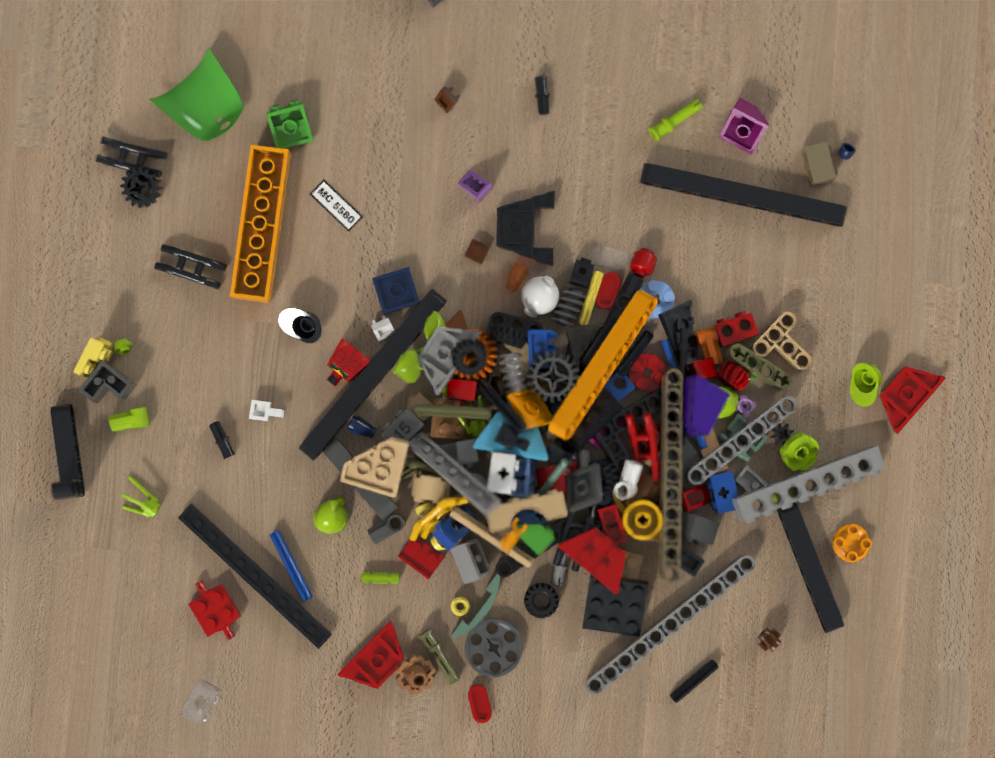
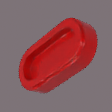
(608, 290)
(479, 703)

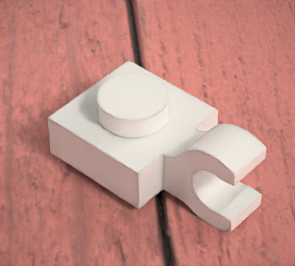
(262, 411)

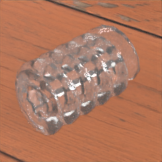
(513, 372)

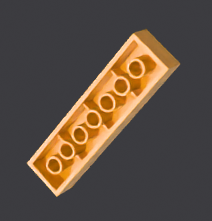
(260, 224)

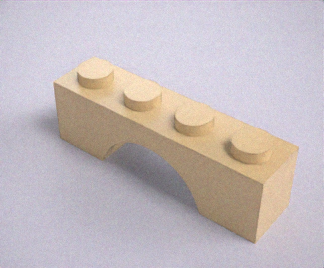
(551, 506)

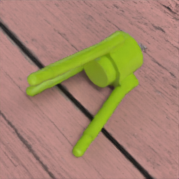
(476, 426)
(150, 506)

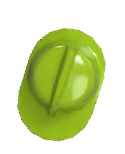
(865, 383)

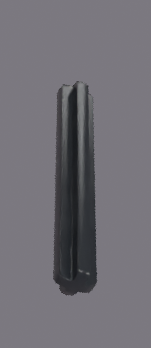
(500, 405)

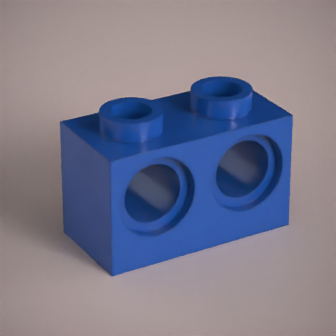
(618, 394)

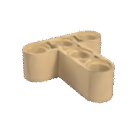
(783, 338)

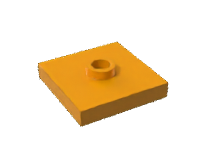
(530, 408)

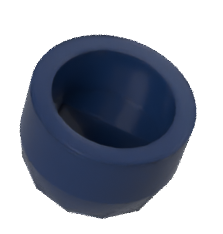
(846, 151)

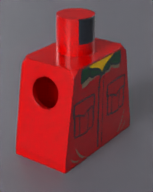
(346, 363)

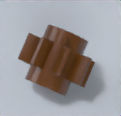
(769, 639)

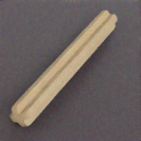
(493, 538)

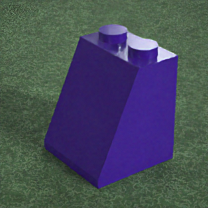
(701, 405)

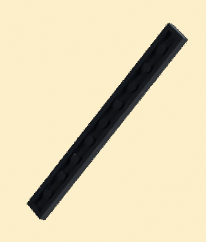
(255, 576)

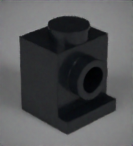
(579, 279)

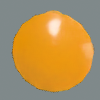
(851, 543)

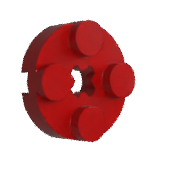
(641, 382)

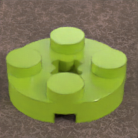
(793, 445)

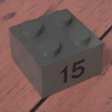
(404, 427)

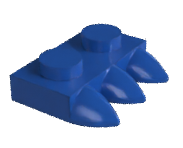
(539, 344)

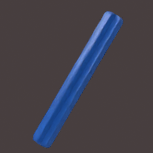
(291, 565)

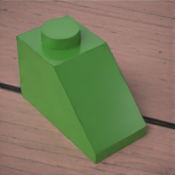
(537, 537)

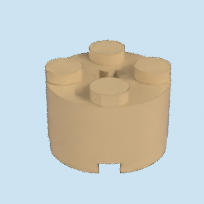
(429, 487)

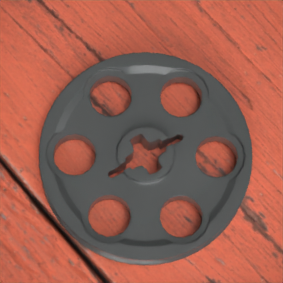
(496, 638)

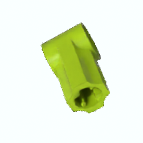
(134, 419)

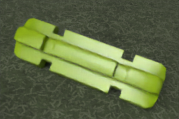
(380, 577)

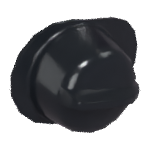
(300, 324)

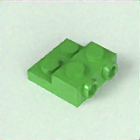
(289, 124)

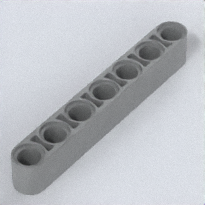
(749, 435)

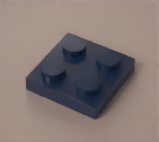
(396, 291)

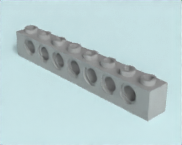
(744, 503)

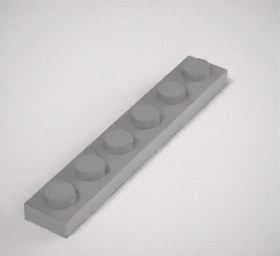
(454, 473)

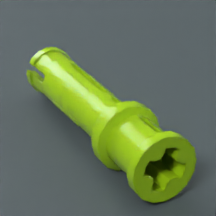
(668, 124)

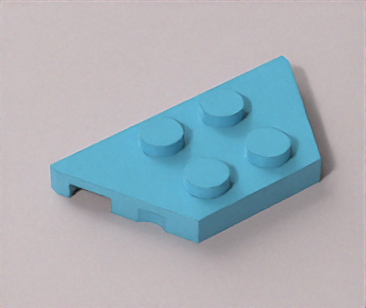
(486, 440)

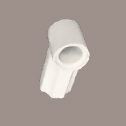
(629, 478)

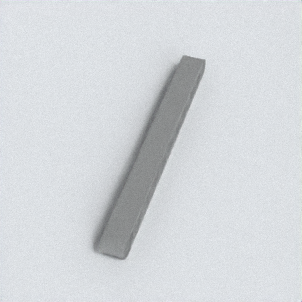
(660, 626)

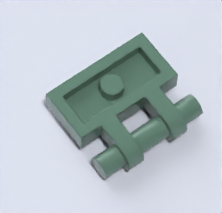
(734, 426)

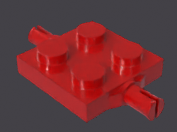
(214, 610)

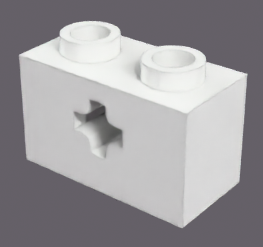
(496, 483)

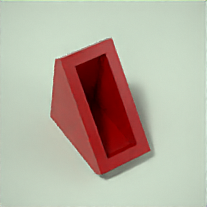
(703, 368)
(461, 390)
(694, 498)

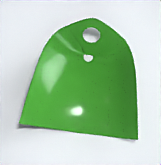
(202, 99)

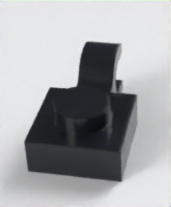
(509, 437)

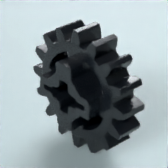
(138, 178)

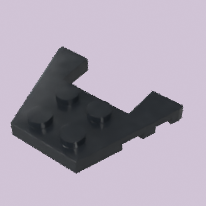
(516, 227)

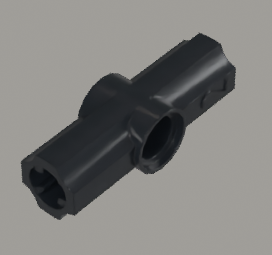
(628, 290)

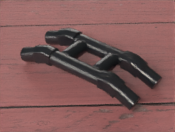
(125, 147)
(196, 276)
(571, 523)

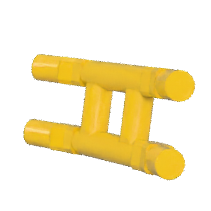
(434, 516)

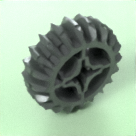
(544, 375)

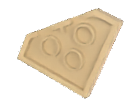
(378, 467)

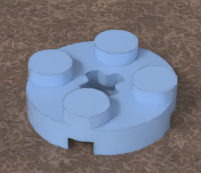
(665, 295)

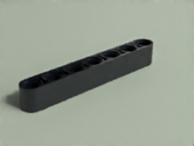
(810, 568)

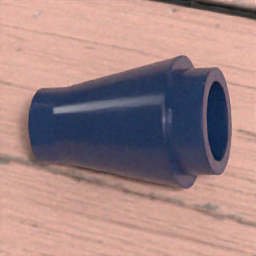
(361, 427)

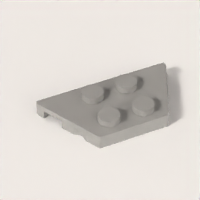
(436, 355)

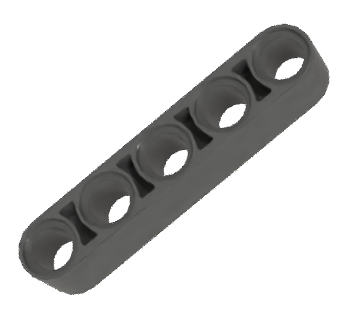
(380, 503)

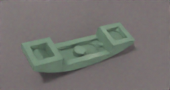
(464, 627)

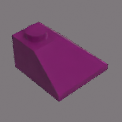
(744, 126)

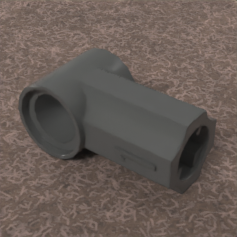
(385, 528)

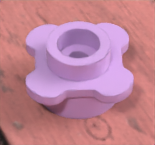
(749, 406)

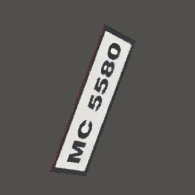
(336, 205)

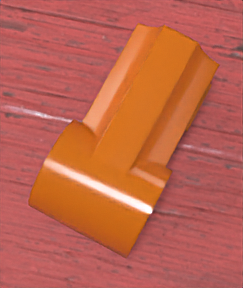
(708, 342)

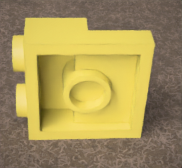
(94, 352)

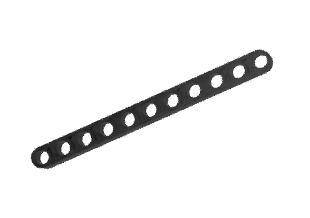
(743, 194)
(371, 375)

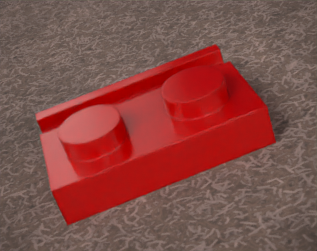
(421, 557)

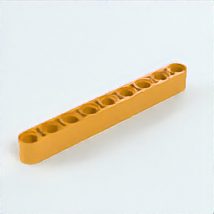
(603, 364)

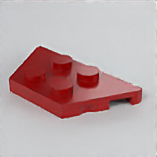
(907, 395)
(597, 556)
(376, 660)

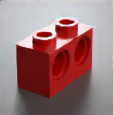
(737, 333)
(612, 523)

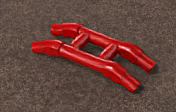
(649, 436)

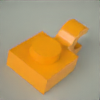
(511, 539)

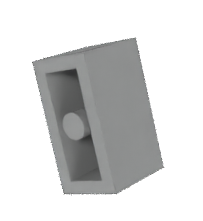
(471, 561)

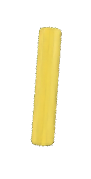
(590, 299)

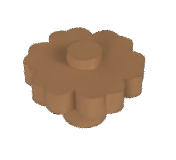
(415, 674)

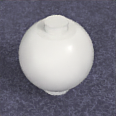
(539, 296)

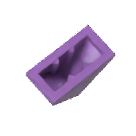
(475, 186)

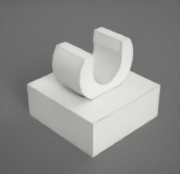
(382, 328)

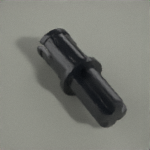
(542, 95)
(221, 439)

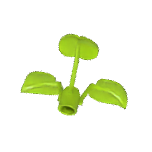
(408, 364)

